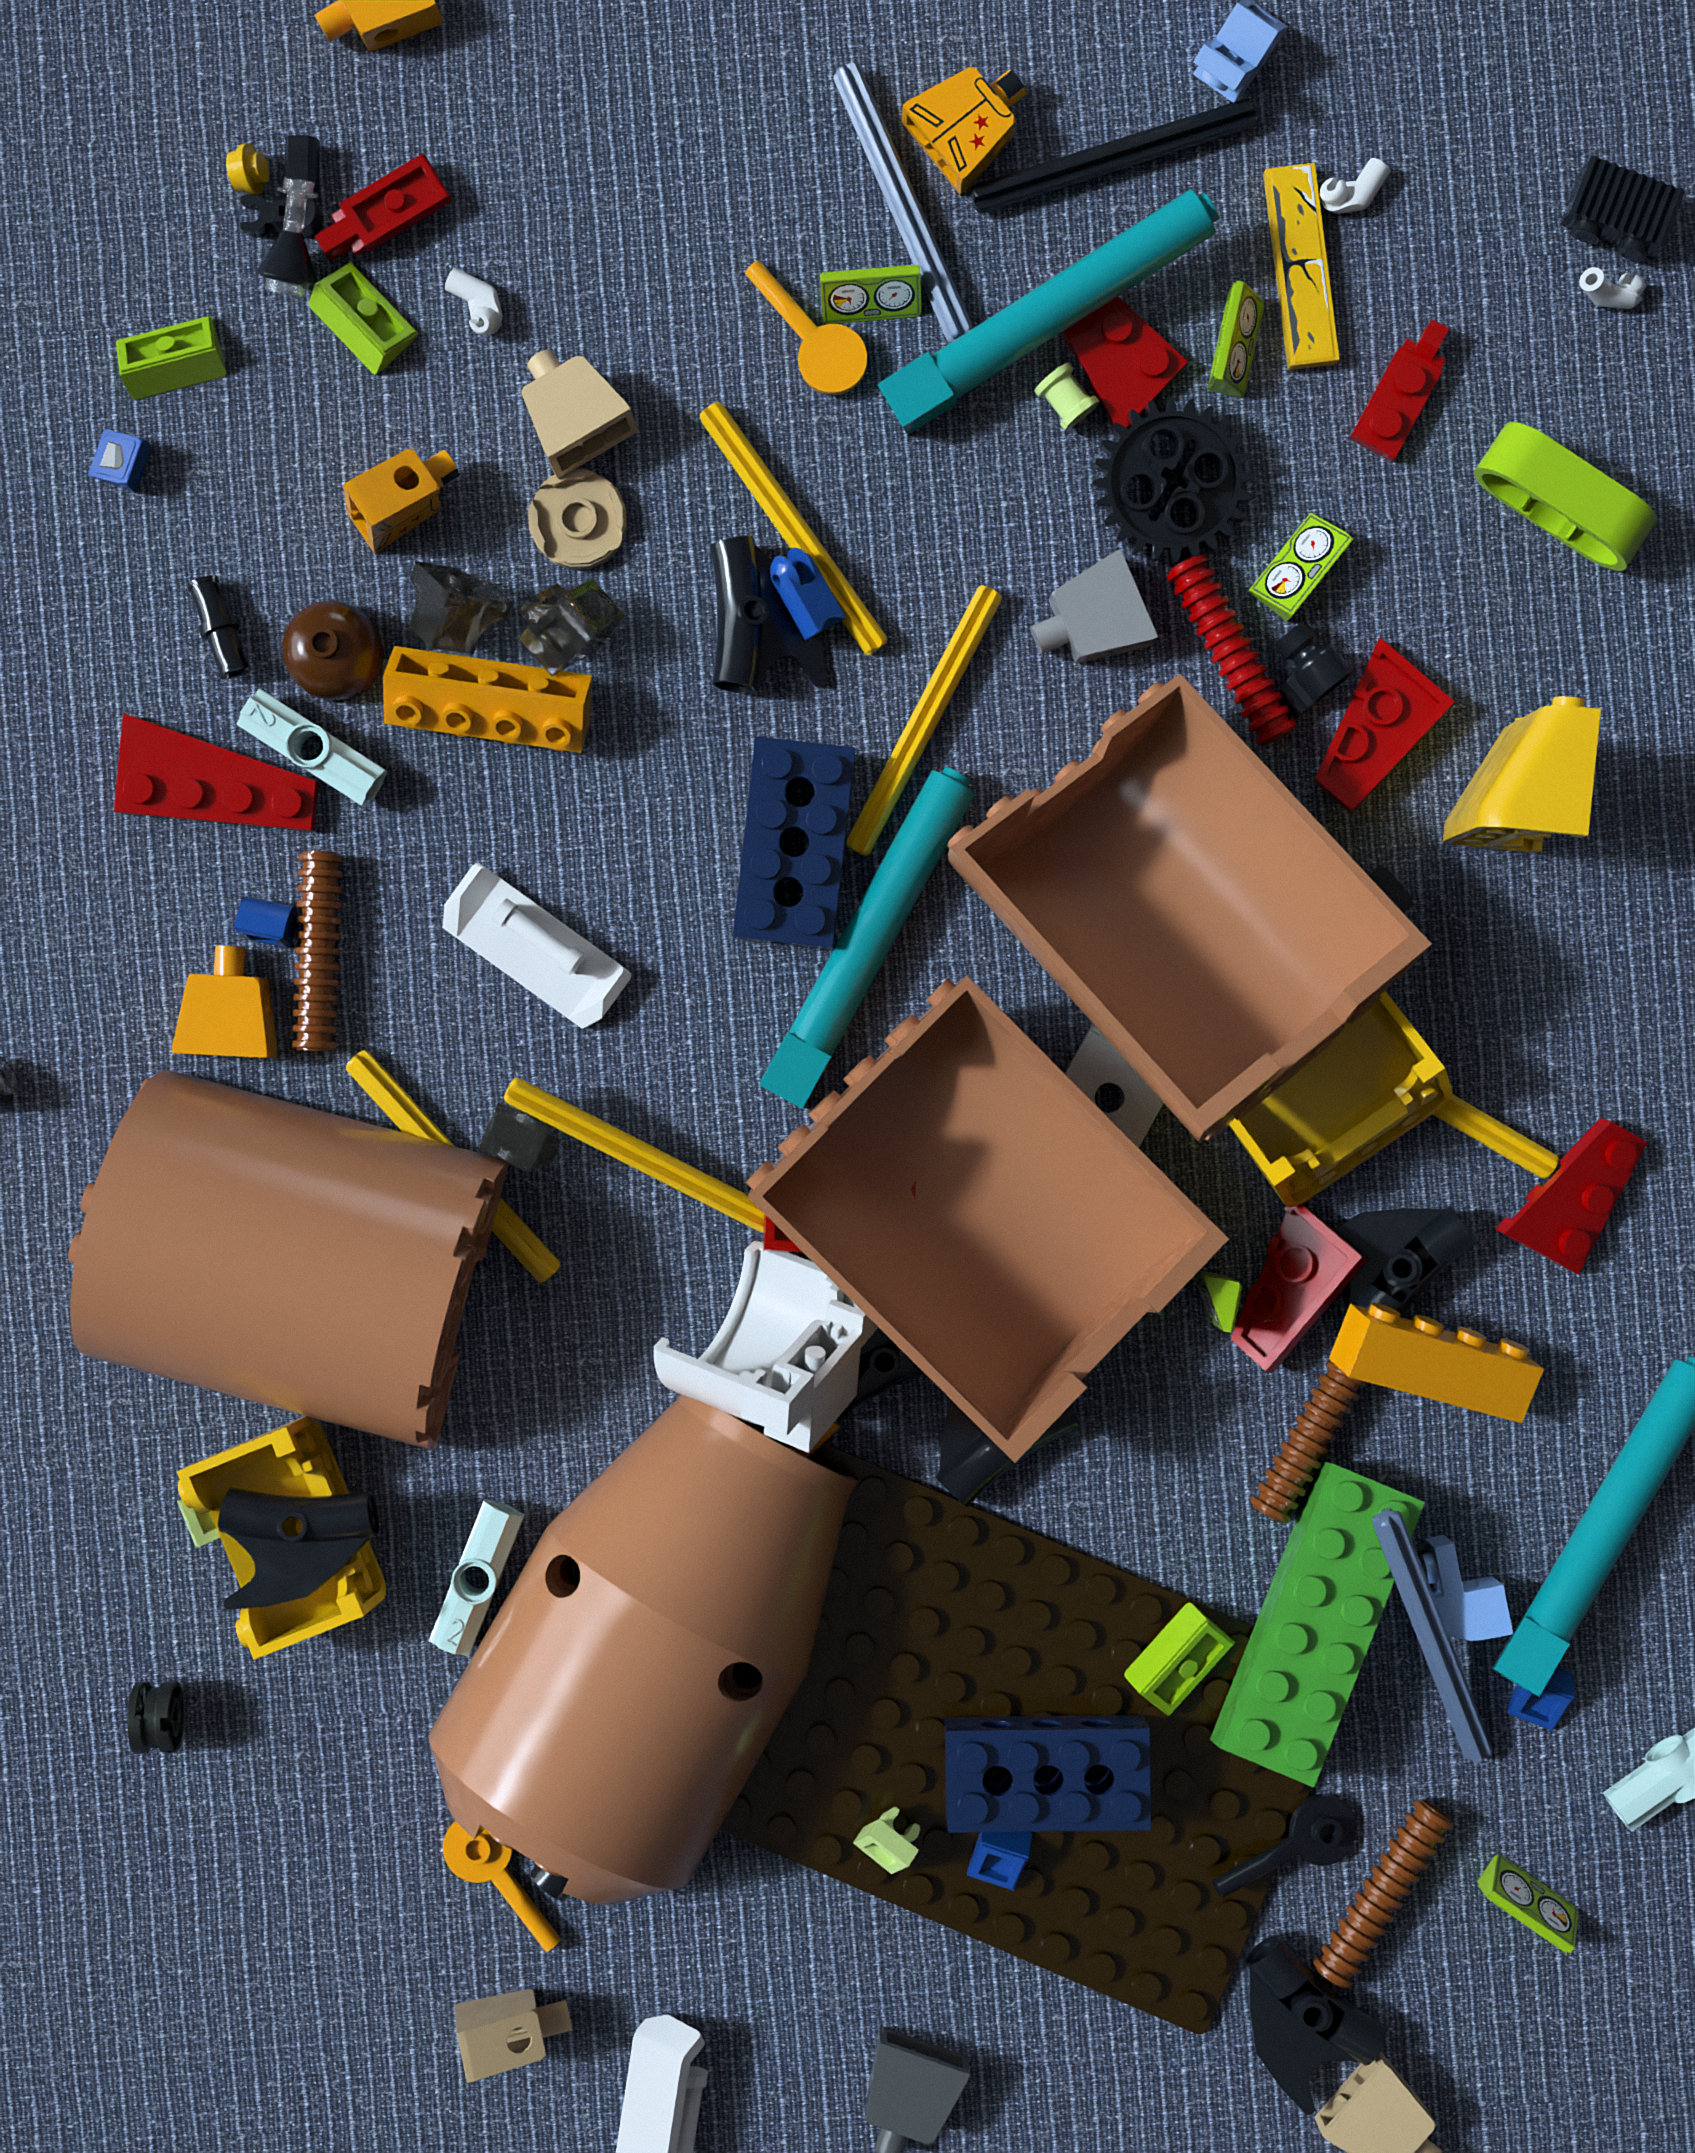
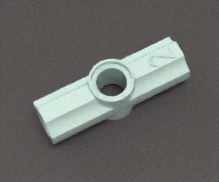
(288, 730)
(465, 1605)
(1657, 1783)

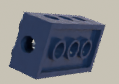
(769, 818)
(1060, 1804)

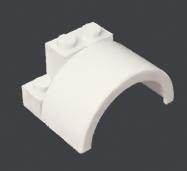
(781, 1353)

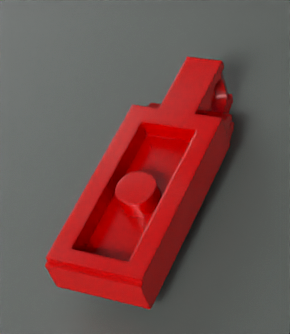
(384, 209)
(1401, 393)

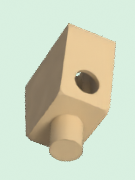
(574, 411)
(490, 2036)
(1377, 2113)

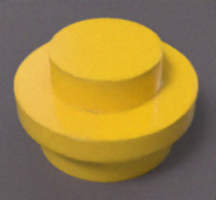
(247, 169)

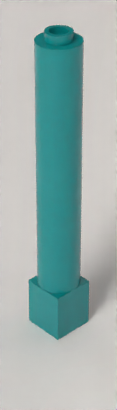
(937, 380)
(868, 937)
(1602, 1533)

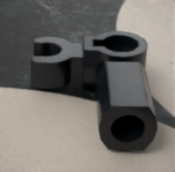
(301, 162)

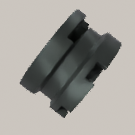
(156, 1717)

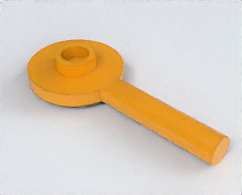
(830, 355)
(486, 1860)

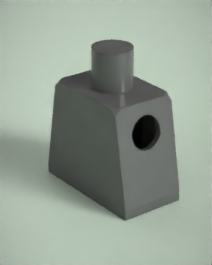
(911, 2089)

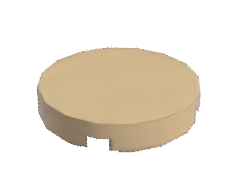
(578, 519)

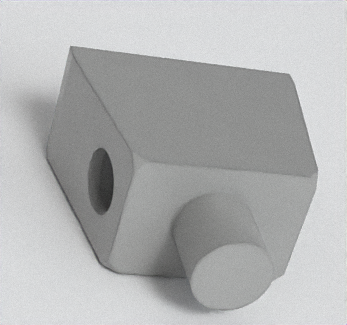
(1097, 614)

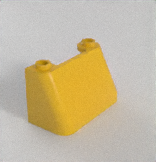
(1531, 782)
(1345, 1104)
(293, 1463)

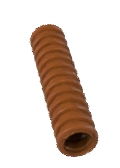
(317, 950)
(1306, 1444)
(1383, 1894)

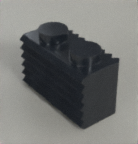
(1621, 209)

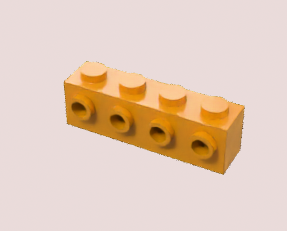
(487, 699)
(1436, 1362)

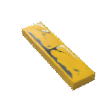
(1301, 266)

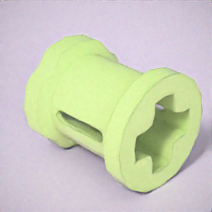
(1066, 396)

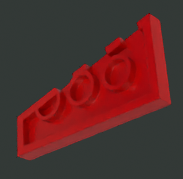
(196, 781)

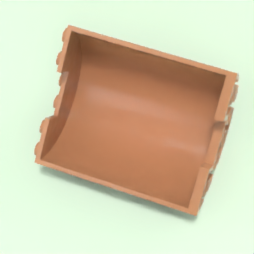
(1189, 907)
(1027, 1224)
(282, 1255)

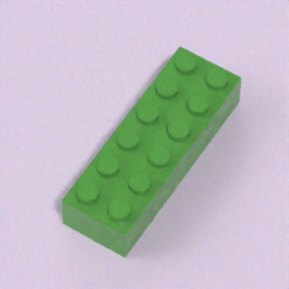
(1313, 1627)

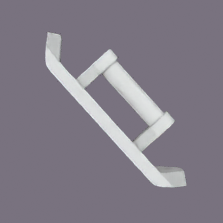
(533, 947)
(662, 2089)

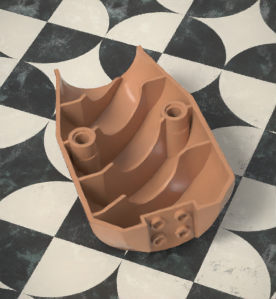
(612, 1707)

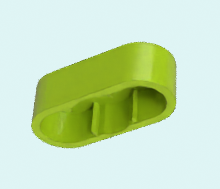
(1565, 496)

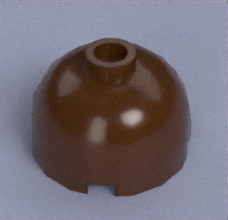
(332, 650)

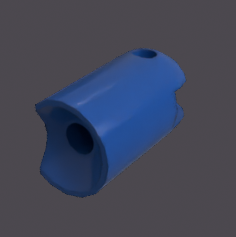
(805, 592)

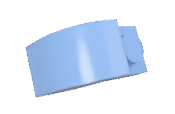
(1239, 49)
(1468, 1608)

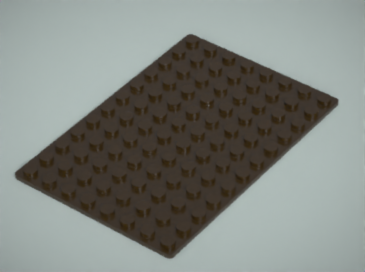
(981, 1618)

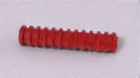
(1231, 649)

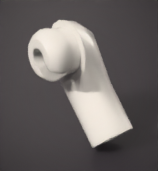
(1357, 194)
(1606, 294)
(481, 299)

